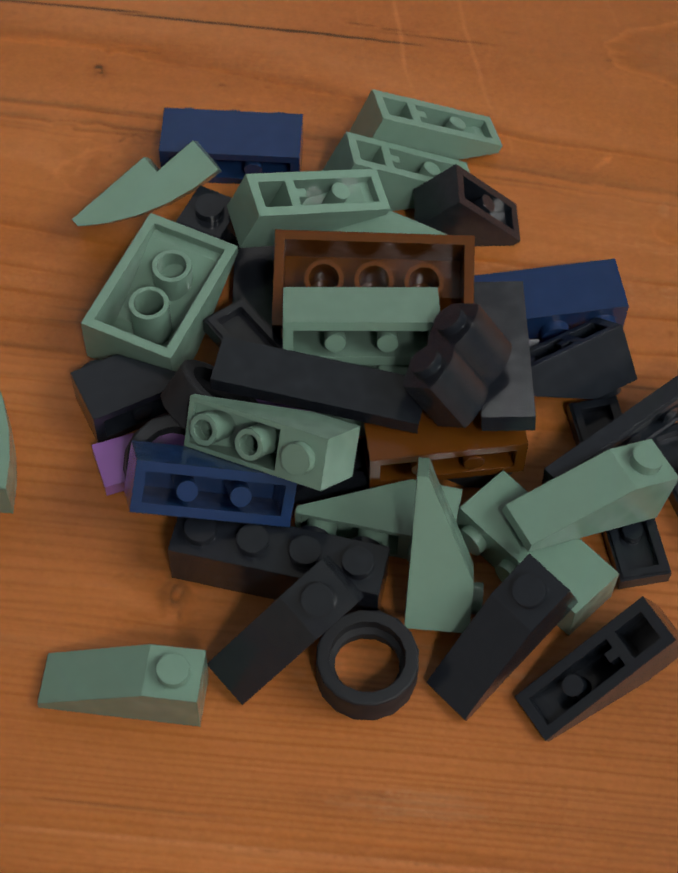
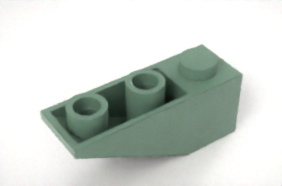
(274, 439)
(374, 513)

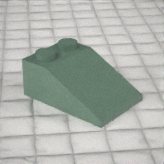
(159, 295)

